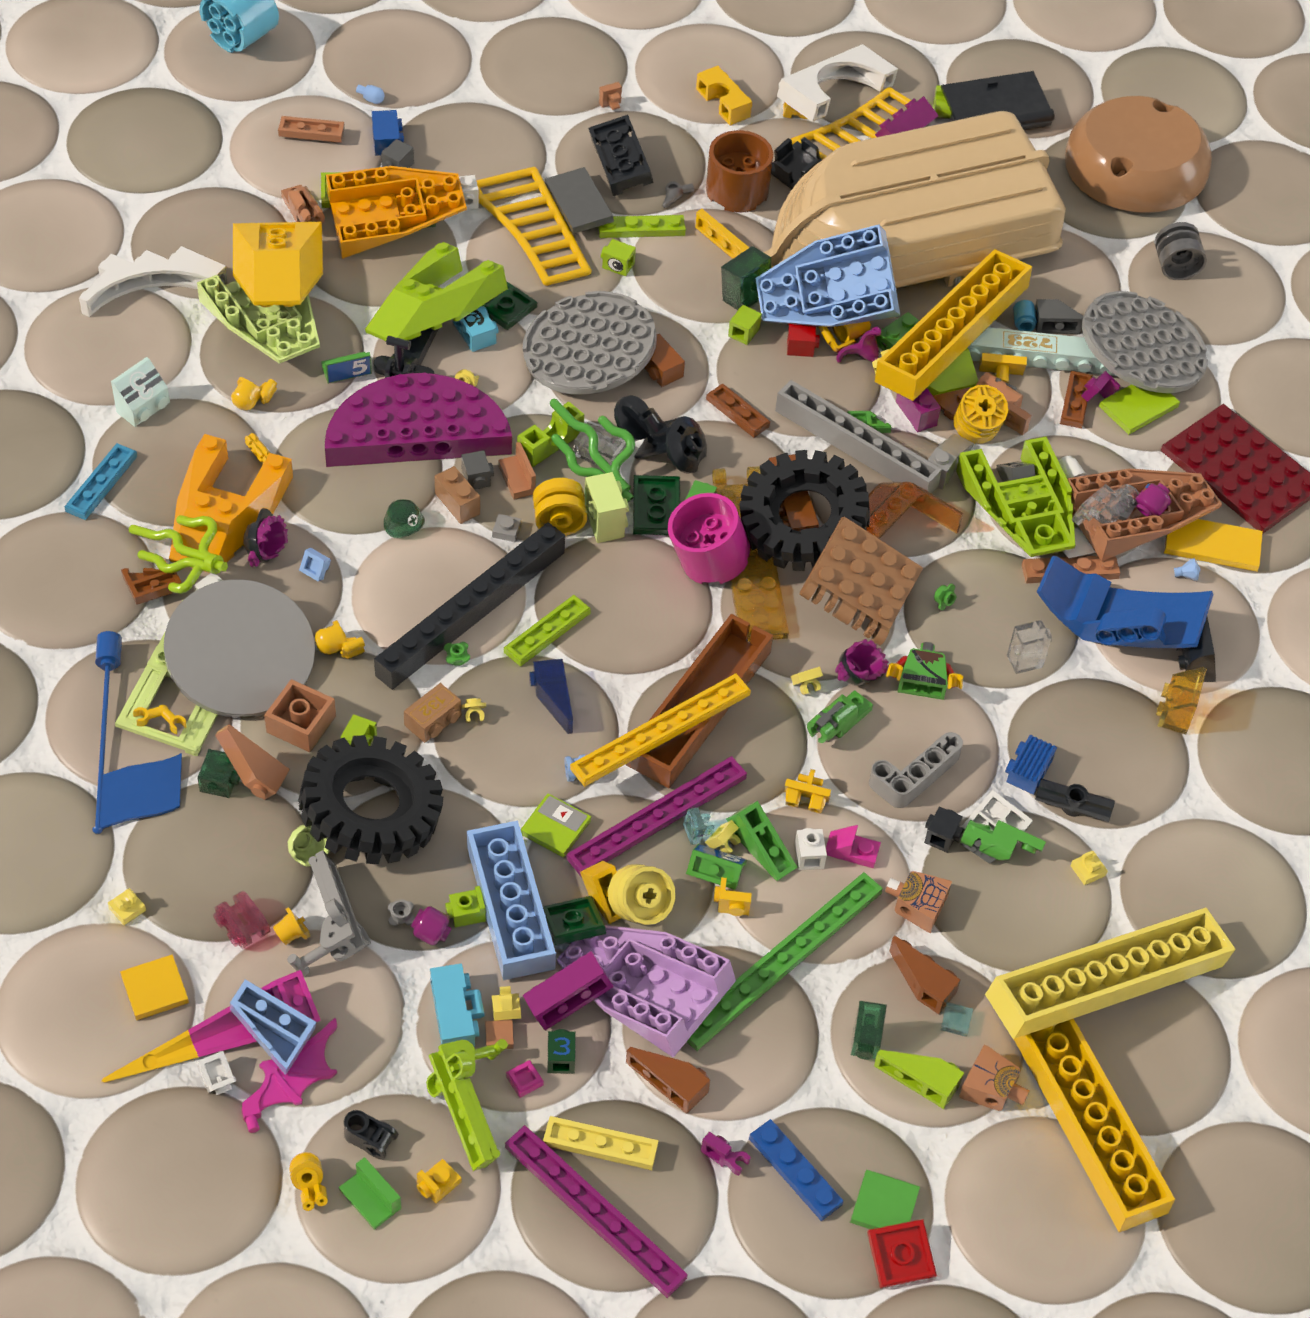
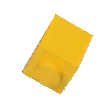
(597, 881)

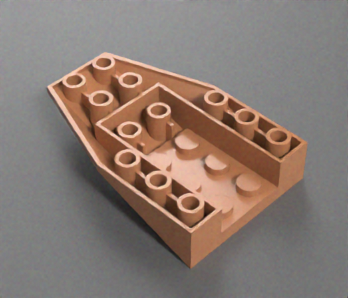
(1189, 497)

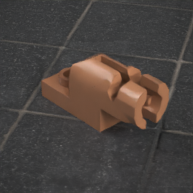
(302, 204)

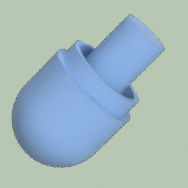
(371, 93)

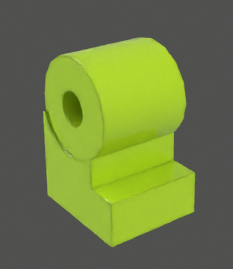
(940, 104)

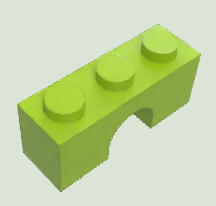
(538, 443)

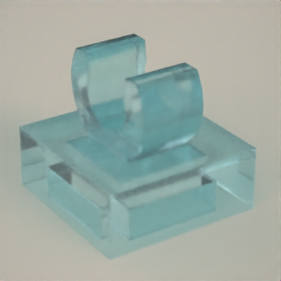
(695, 825)

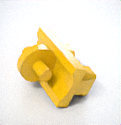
(796, 789)

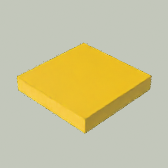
(154, 987)

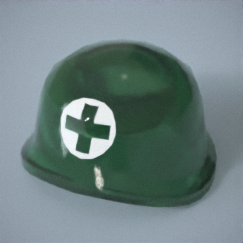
(403, 518)

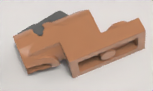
(1016, 418)

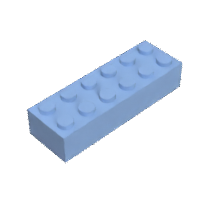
(511, 900)

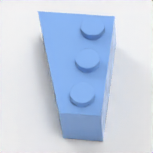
(272, 1023)

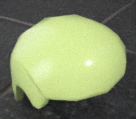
(303, 845)

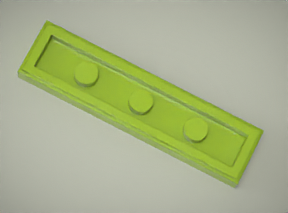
(547, 630)

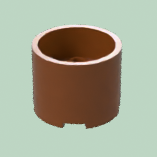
(739, 170)

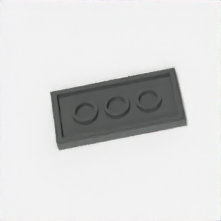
(579, 200)

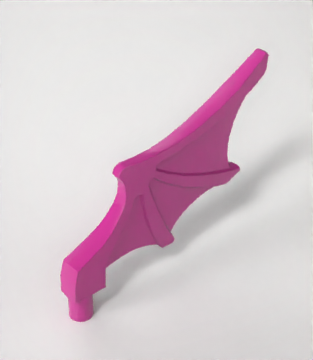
(282, 1088)

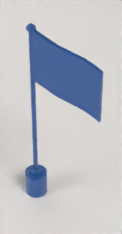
(135, 789)

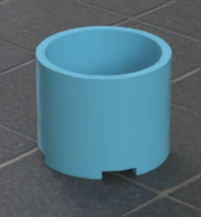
(238, 22)

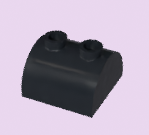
(1200, 656)

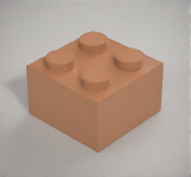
(300, 715)

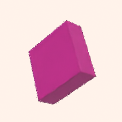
(524, 1078)

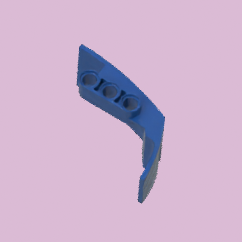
(1121, 615)

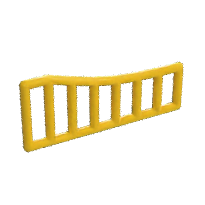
(865, 110)
(523, 238)

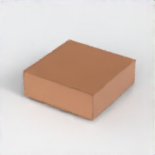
(499, 1030)

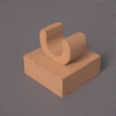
(610, 95)

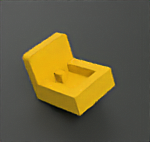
(731, 901)

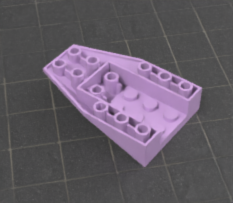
(658, 980)

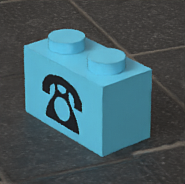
(477, 329)

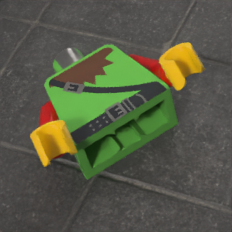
(924, 673)

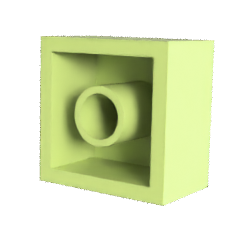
(606, 507)

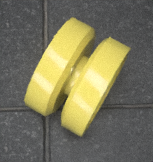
(641, 894)

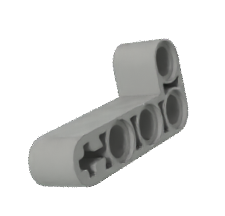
(922, 767)

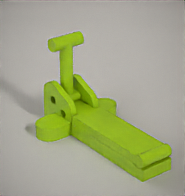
(451, 1077)

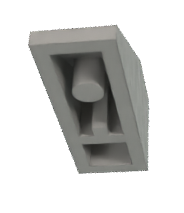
(947, 456)

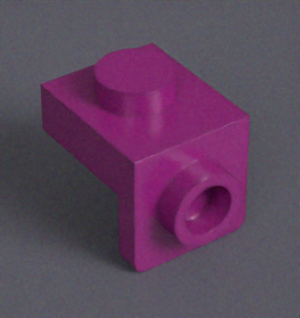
(1104, 385)

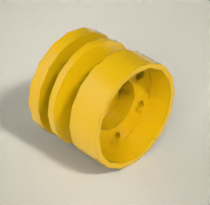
(976, 424)

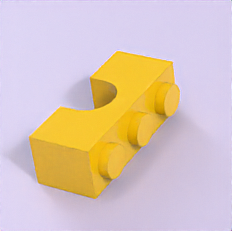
(733, 104)

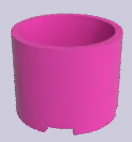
(709, 538)

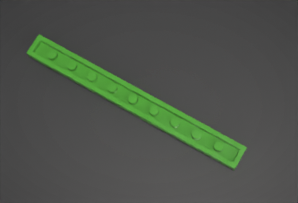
(787, 956)

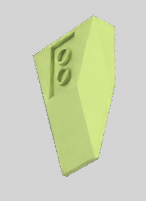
(273, 330)

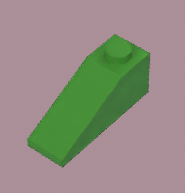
(762, 840)

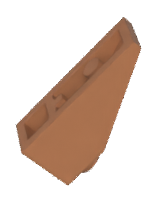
(254, 765)

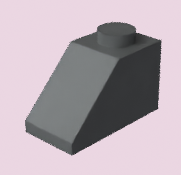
(1056, 317)
(1015, 470)

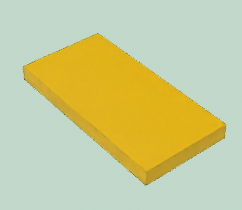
(1216, 544)

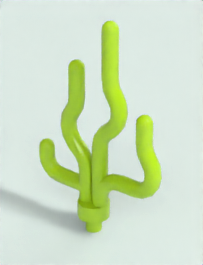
(200, 559)

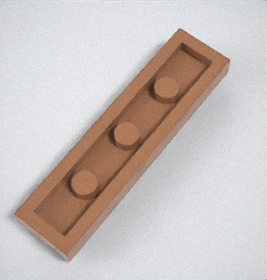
(1035, 568)

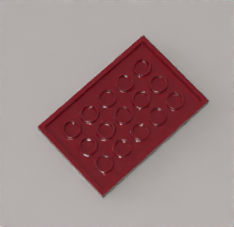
(1241, 467)

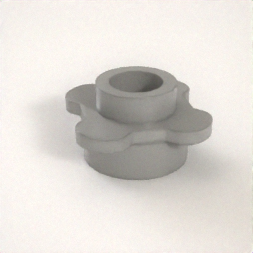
(401, 906)

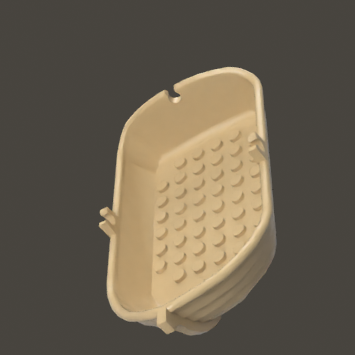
(938, 194)

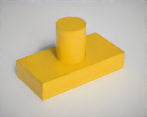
(1002, 365)

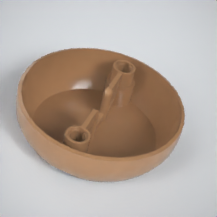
(1138, 155)

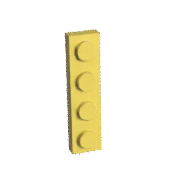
(600, 1143)

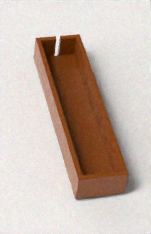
(721, 658)

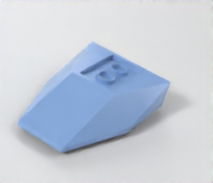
(832, 282)

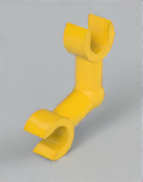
(161, 710)

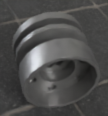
(1180, 251)

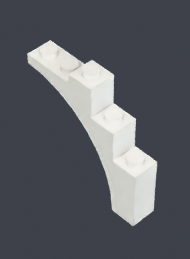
(147, 271)

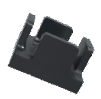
(794, 160)

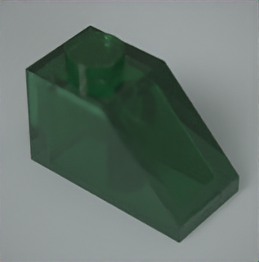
(868, 1030)

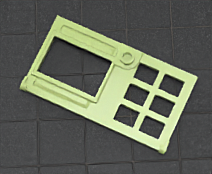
(197, 726)

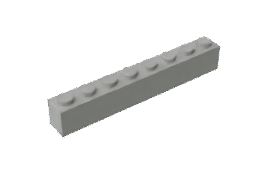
(855, 437)

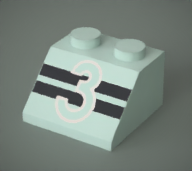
(139, 392)

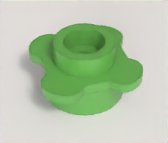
(945, 596)
(457, 658)

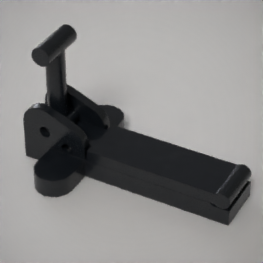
(407, 355)

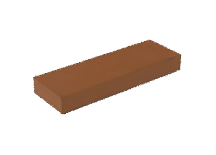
(1074, 404)
(738, 410)

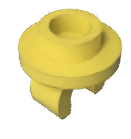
(467, 376)
(474, 705)

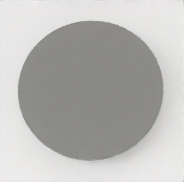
(1144, 342)
(589, 343)
(237, 647)

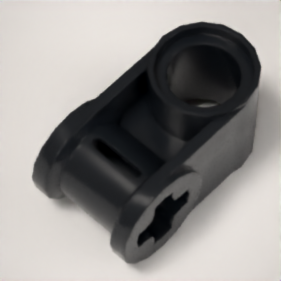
(374, 1135)

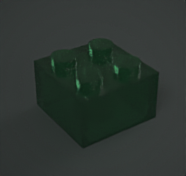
(739, 277)

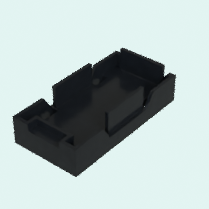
(620, 154)

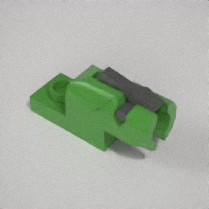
(839, 716)
(998, 843)

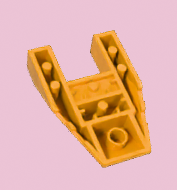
(228, 509)

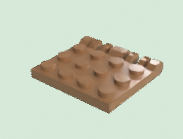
(864, 577)

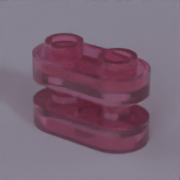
(237, 932)

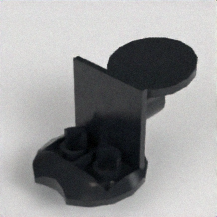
(678, 437)

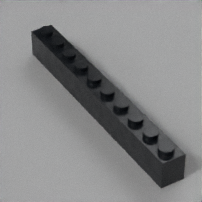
(469, 606)

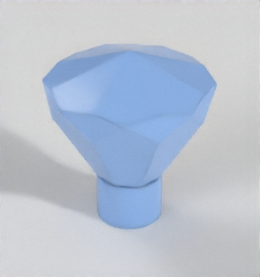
(1189, 570)

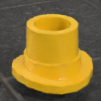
(291, 928)

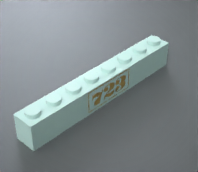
(1041, 350)

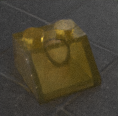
(1180, 700)

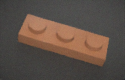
(311, 129)

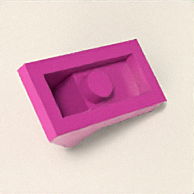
(848, 847)

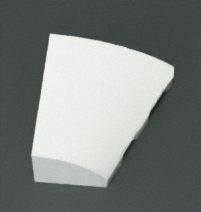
(997, 808)

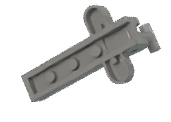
(339, 930)

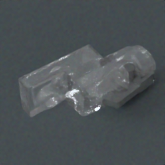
(1108, 505)

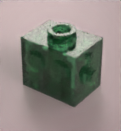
(217, 774)

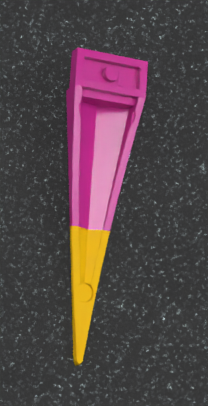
(220, 1031)

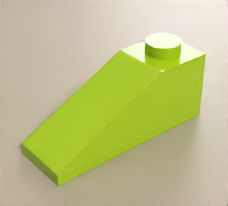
(923, 1074)

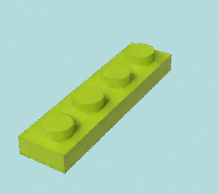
(644, 226)

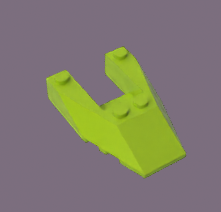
(419, 302)
(1029, 509)

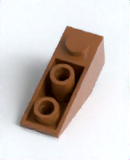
(927, 979)

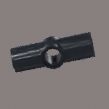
(1065, 797)

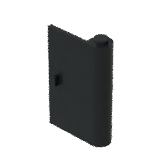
(1010, 93)

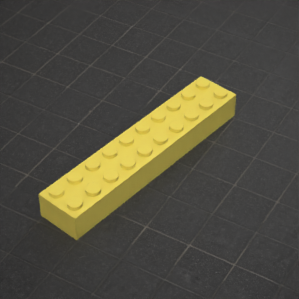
(1109, 972)

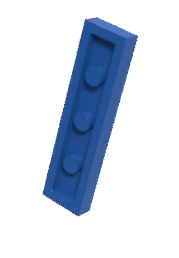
(796, 1170)

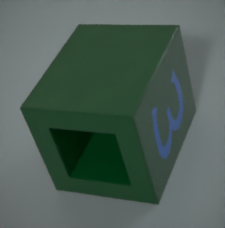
(561, 1052)

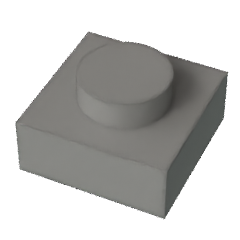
(506, 528)

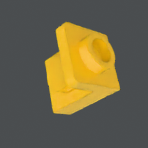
(438, 1181)

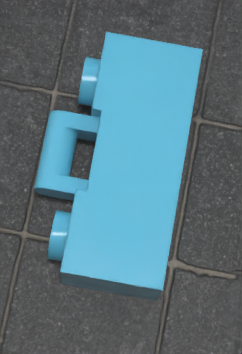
(449, 997)

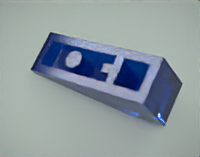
(552, 690)

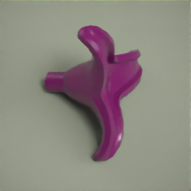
(866, 347)

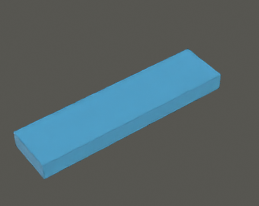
(100, 481)

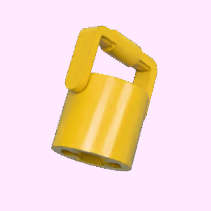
(845, 334)

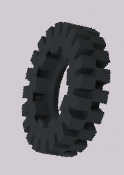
(768, 490)
(331, 818)

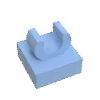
(314, 564)

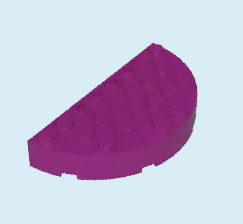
(415, 421)

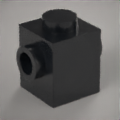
(943, 829)

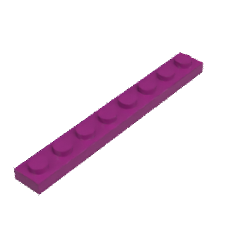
(657, 815)
(596, 1211)

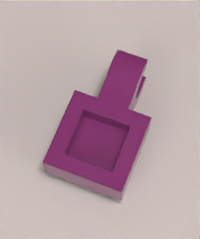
(720, 1151)

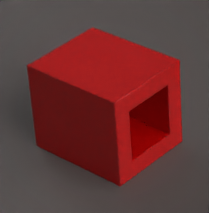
(802, 340)

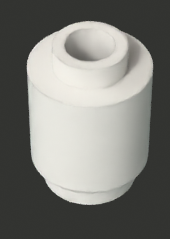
(1071, 467)

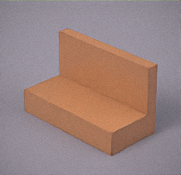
(518, 473)

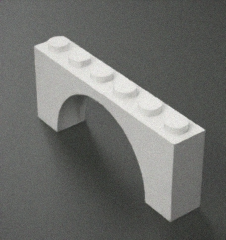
(857, 64)

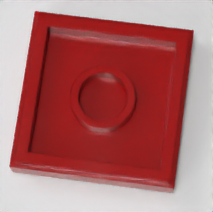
(901, 1253)

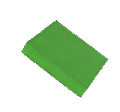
(883, 1201)

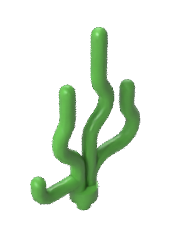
(593, 447)

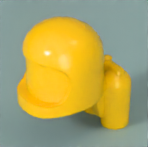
(248, 393)
(333, 639)
(307, 1176)

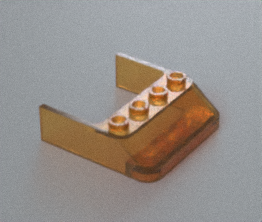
(892, 499)

